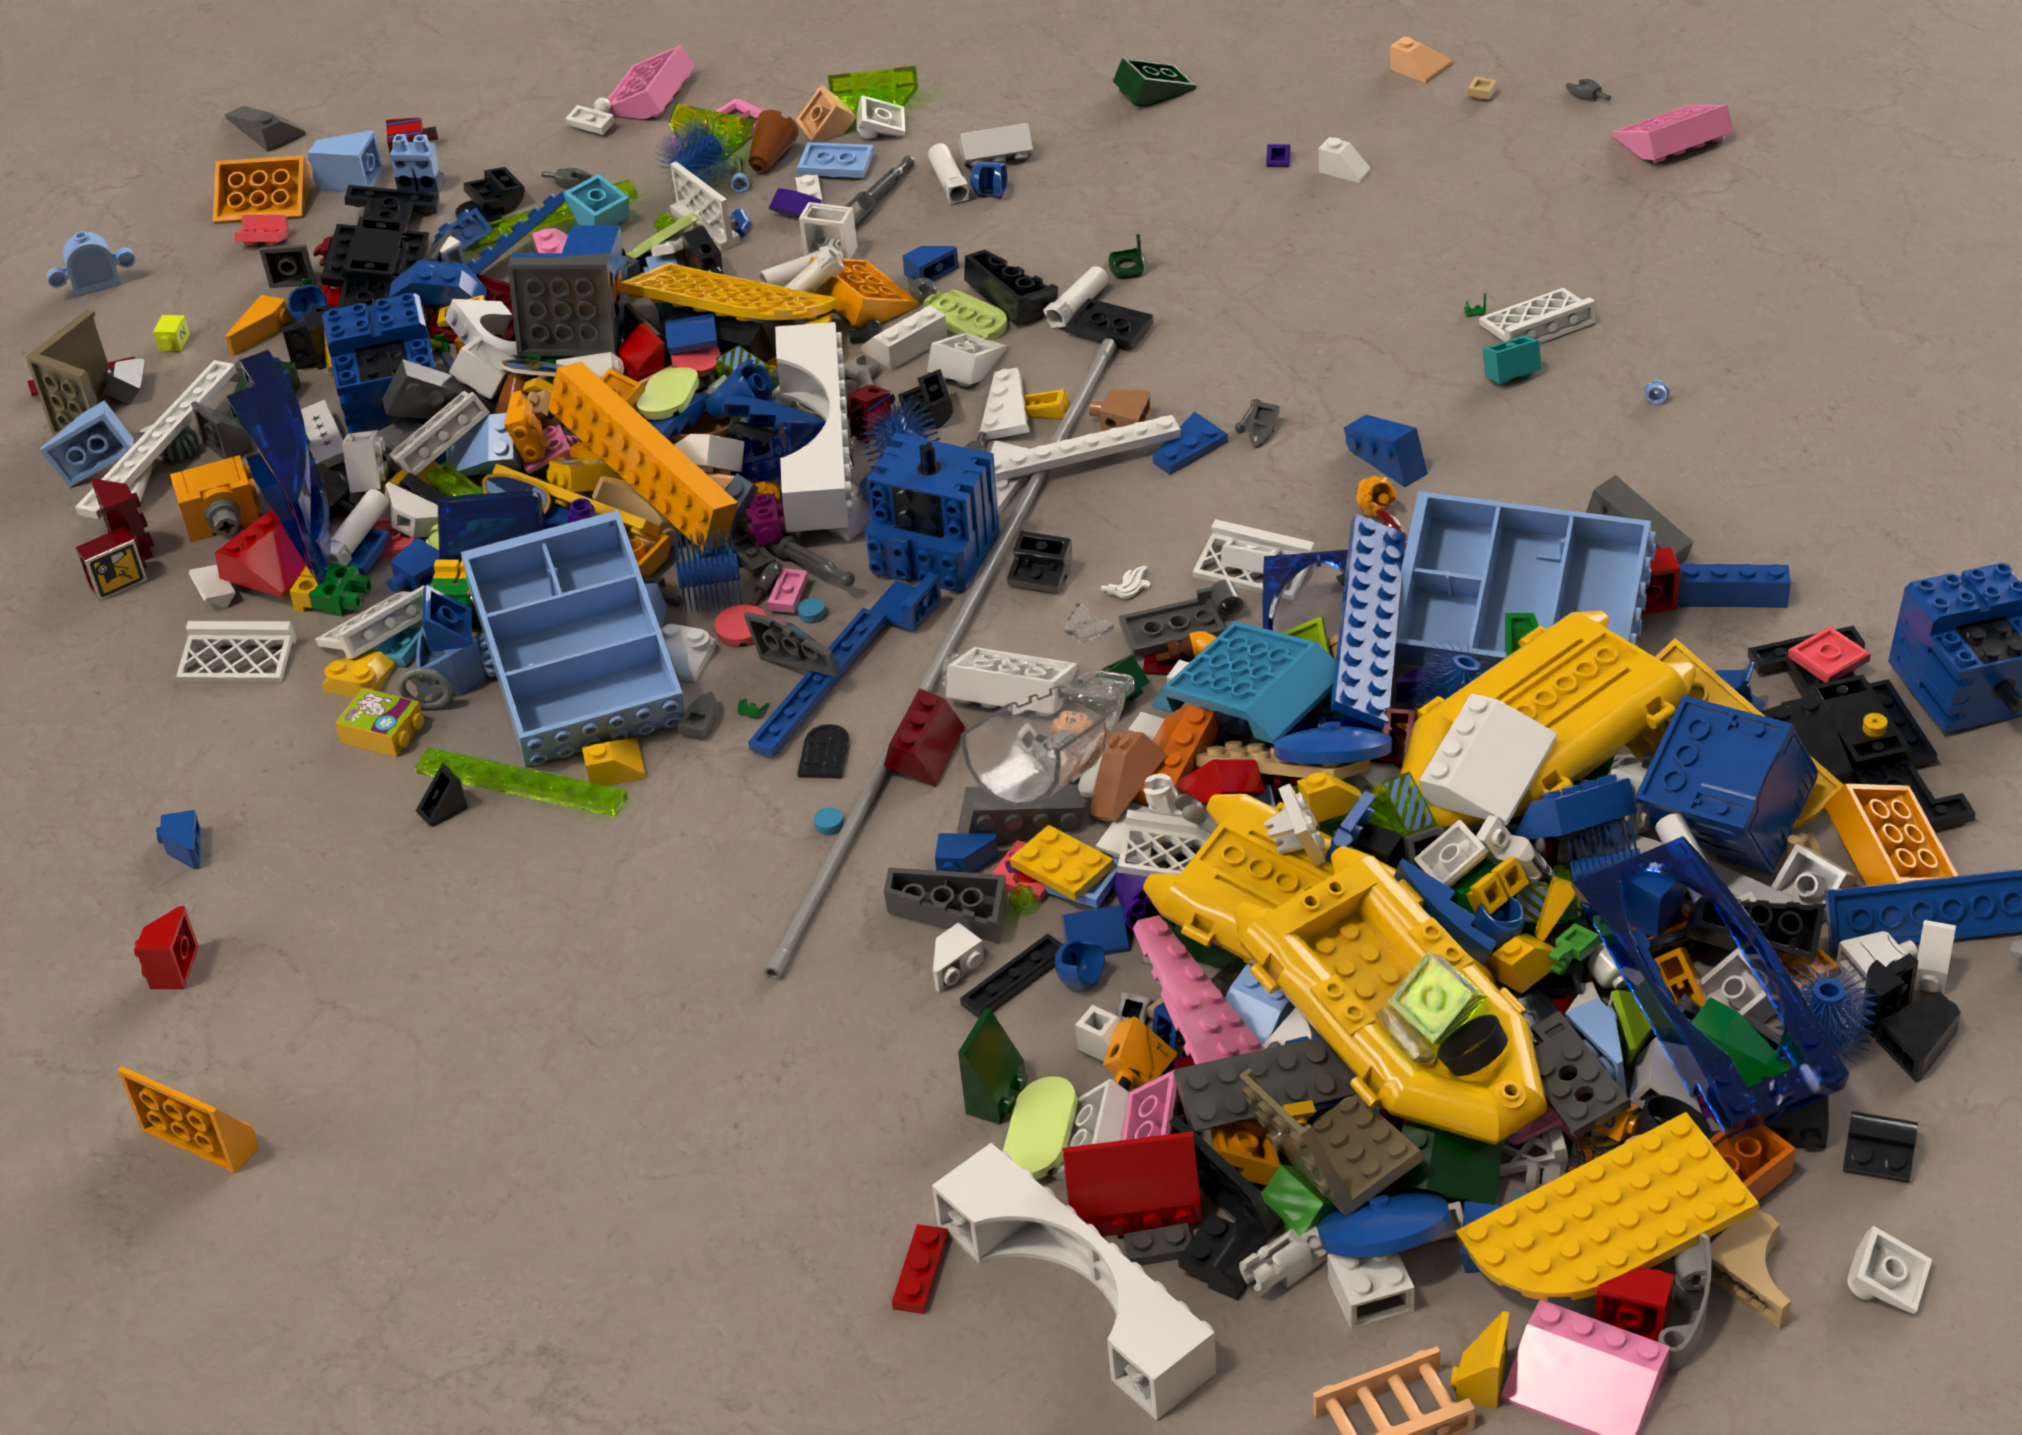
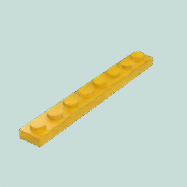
(564, 498)

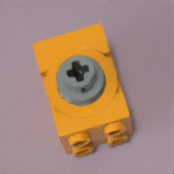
(216, 498)

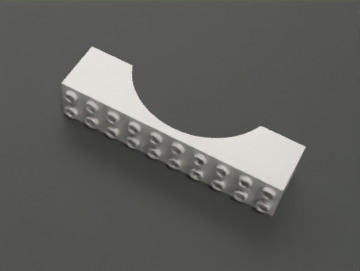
(819, 474)
(1002, 1212)

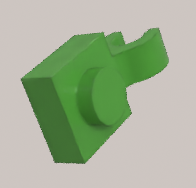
(1573, 943)

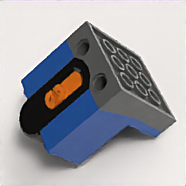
(570, 298)

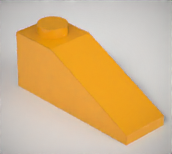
(259, 322)
(1681, 976)

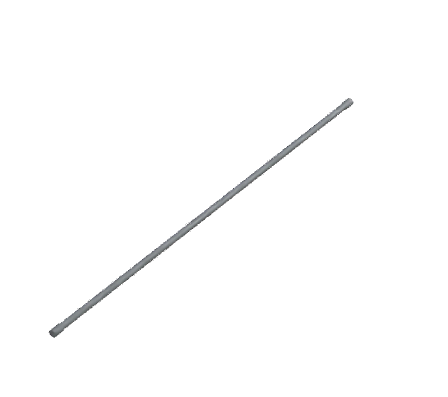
(781, 955)

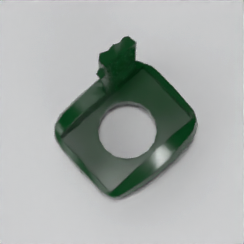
(1131, 254)

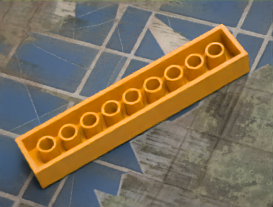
(641, 455)

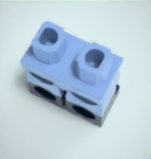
(416, 164)

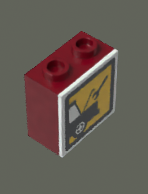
(112, 563)

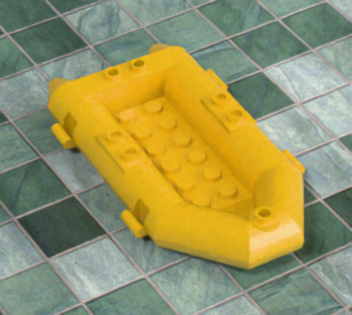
(1573, 681)
(1236, 867)
(1340, 961)

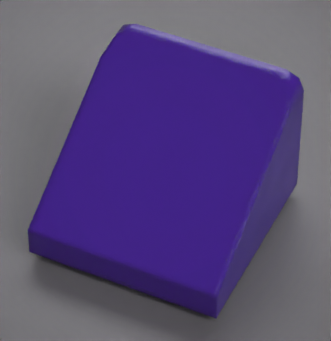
(1278, 155)

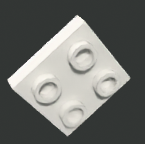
(1296, 827)

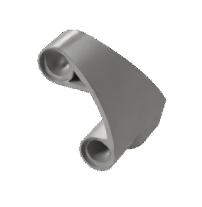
(1689, 1294)

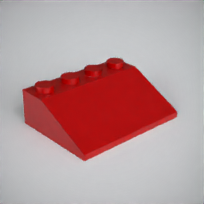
(261, 558)
(1134, 1183)

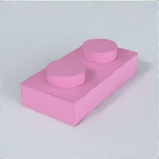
(788, 590)

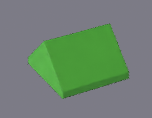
(1296, 1200)

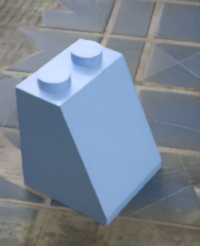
(345, 161)

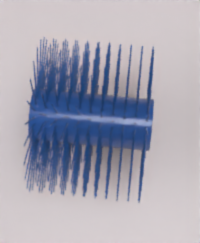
(698, 154)
(894, 425)
(707, 571)
(1460, 673)
(1587, 866)
(1829, 1008)

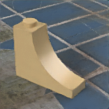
(624, 497)
(1741, 1267)

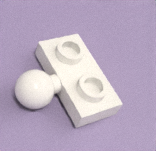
(593, 120)

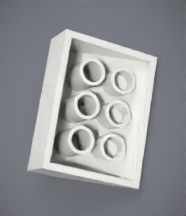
(1003, 677)
(1486, 760)

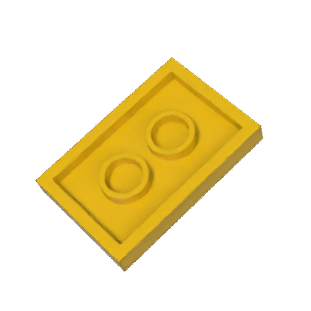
(1062, 862)

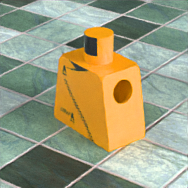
(1136, 1054)

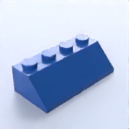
(1734, 585)
(1578, 807)

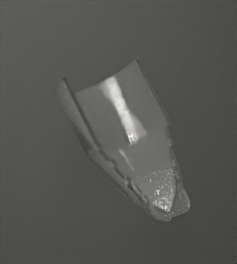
(1046, 743)

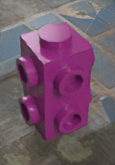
(766, 519)

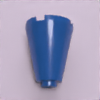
(744, 381)

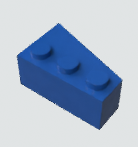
(1387, 447)

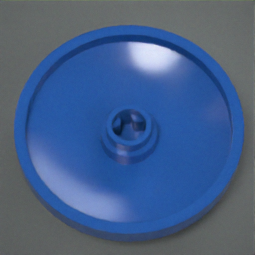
(1332, 745)
(1385, 1225)

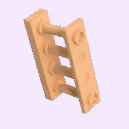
(1451, 1419)

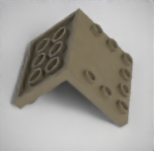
(69, 371)
(1344, 1153)

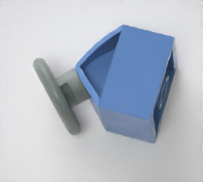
(443, 672)

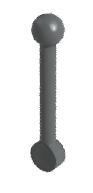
(1240, 425)

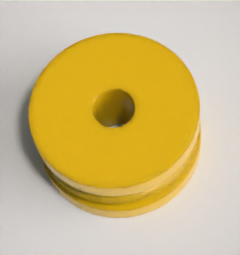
(1874, 725)

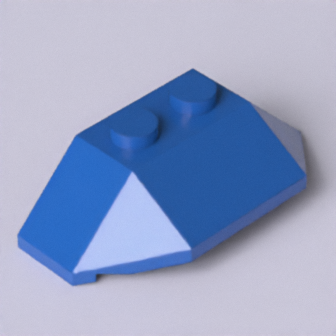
(438, 282)

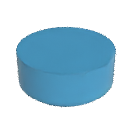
(811, 610)
(828, 821)

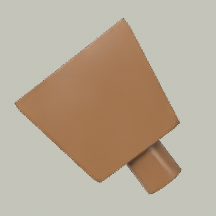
(1122, 408)

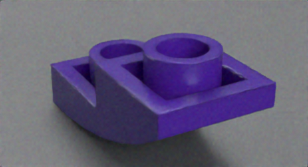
(791, 202)
(1405, 683)

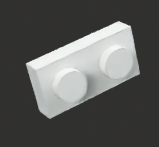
(809, 185)

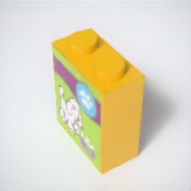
(579, 474)
(380, 722)

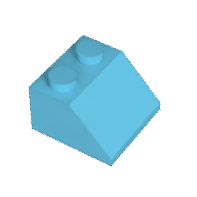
(597, 202)

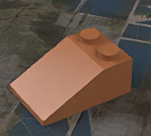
(1123, 773)

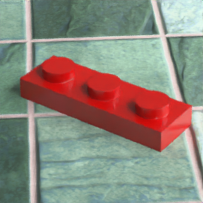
(920, 1269)

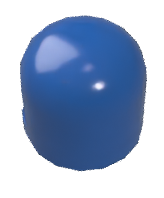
(990, 177)

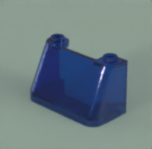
(764, 463)
(486, 519)

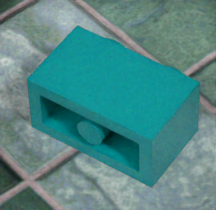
(1512, 359)

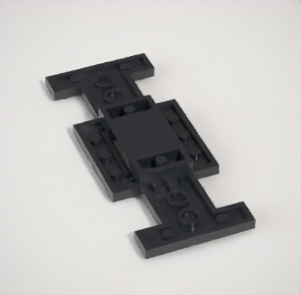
(366, 253)
(1873, 759)

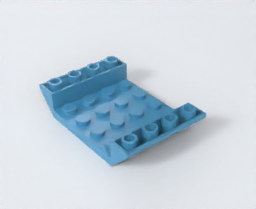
(1254, 677)

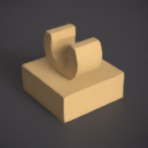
(539, 402)

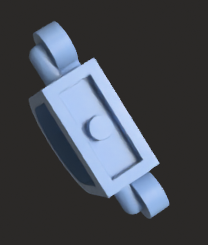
(89, 264)

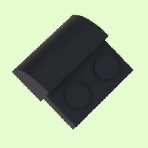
(497, 190)
(306, 341)
(932, 394)
(1040, 562)
(1893, 987)
(1880, 1146)
(1217, 1252)

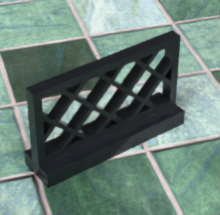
(1228, 1187)

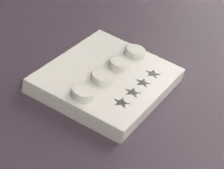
(323, 434)

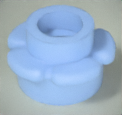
(1656, 397)

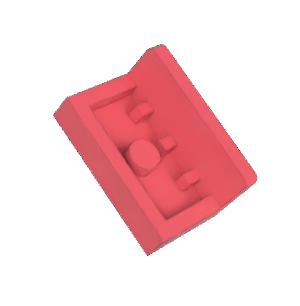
(262, 228)

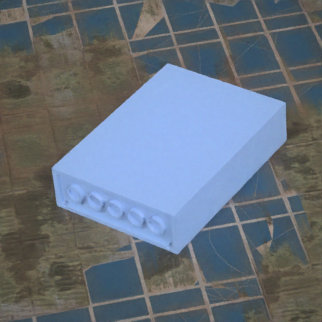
(1491, 558)
(573, 637)

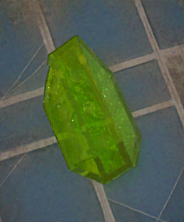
(887, 85)
(737, 127)

